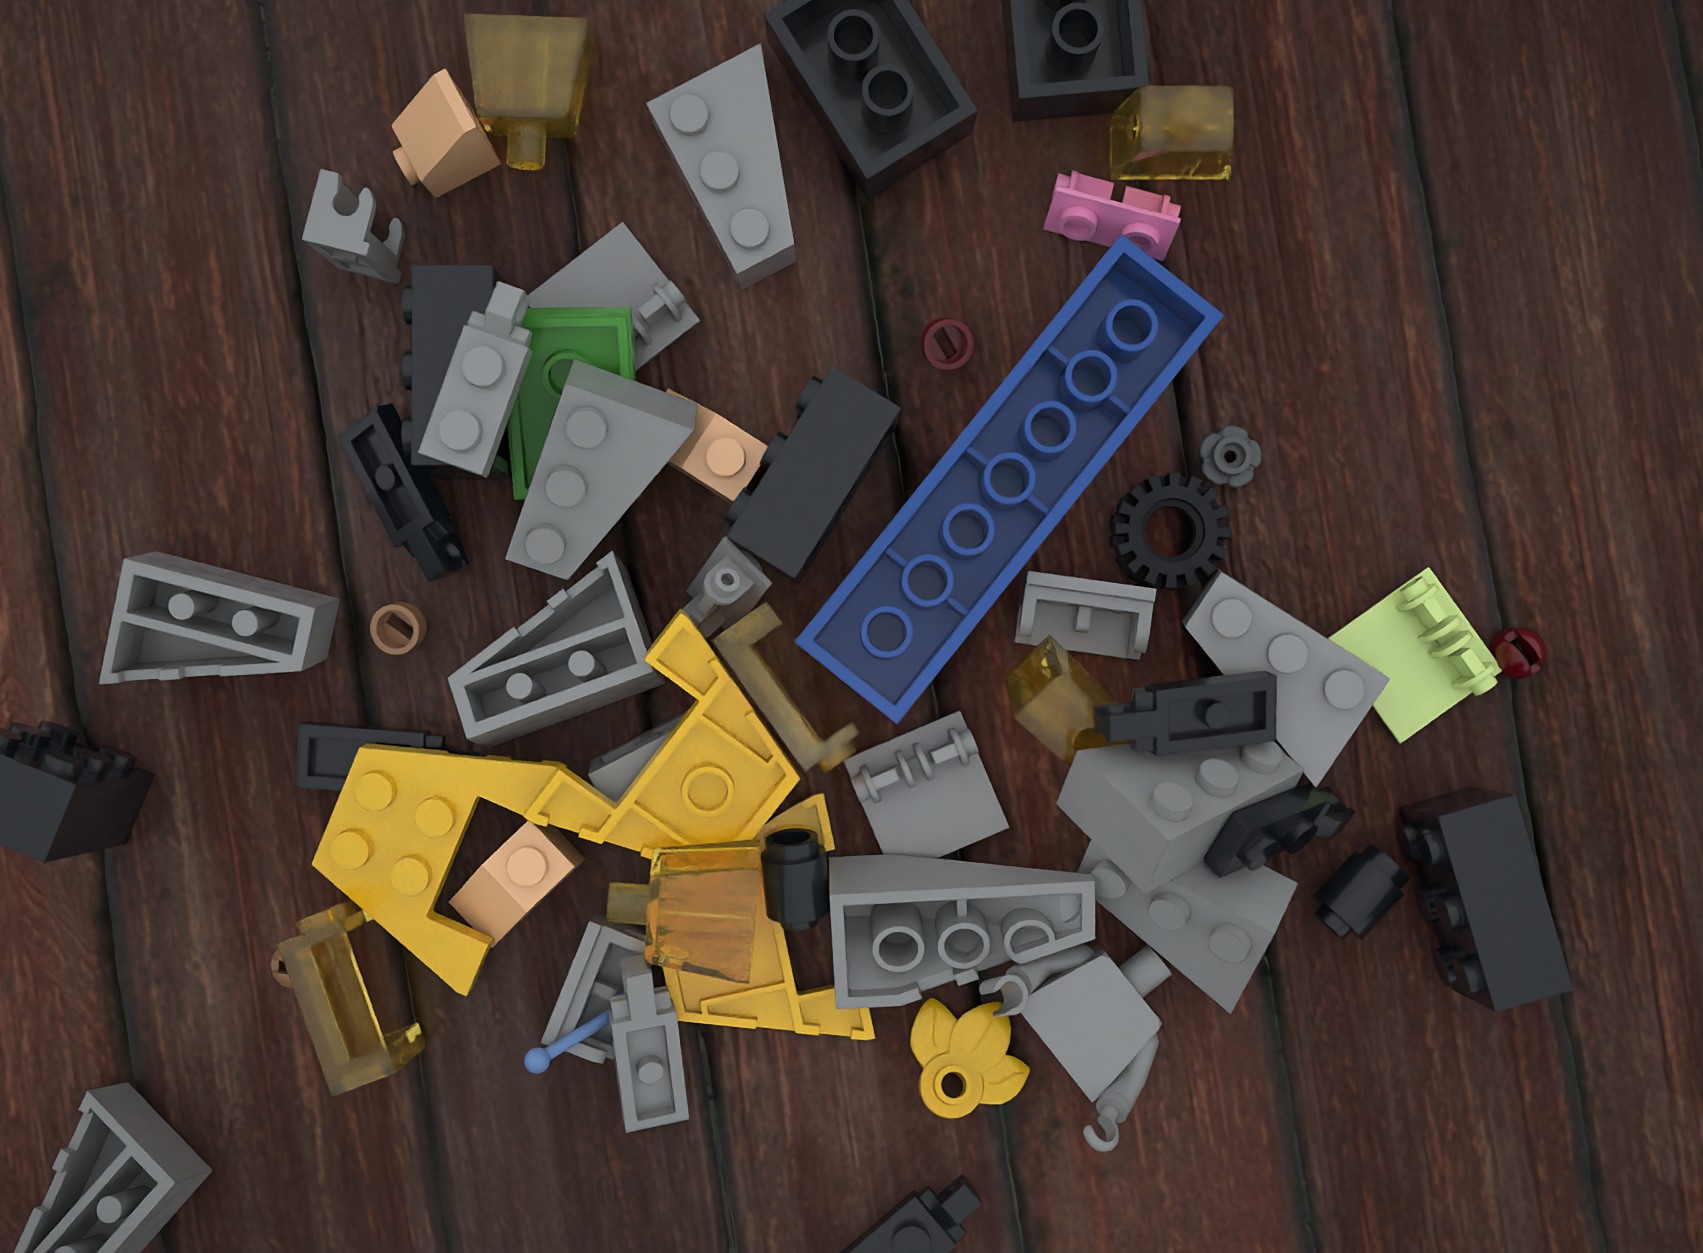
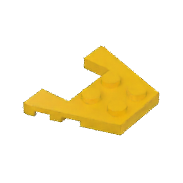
(705, 783)
(399, 837)
(771, 994)

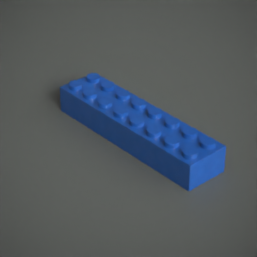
(1009, 478)

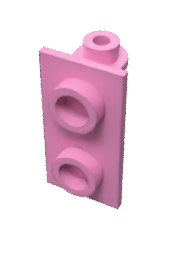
(1085, 212)

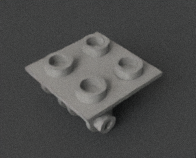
(622, 274)
(927, 790)

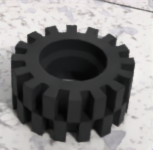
(1207, 531)

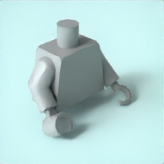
(1091, 1022)

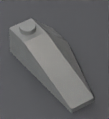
(933, 921)

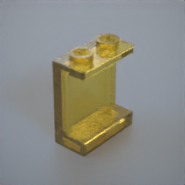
(740, 651)
(339, 1005)

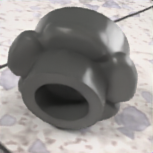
(1215, 466)

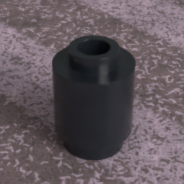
(795, 879)
(1360, 893)

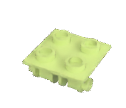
(1424, 650)

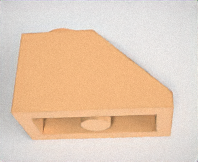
(442, 138)
(719, 455)
(516, 879)

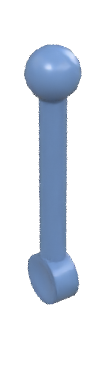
(538, 1059)

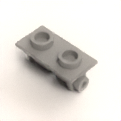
(725, 588)

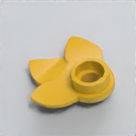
(970, 1048)

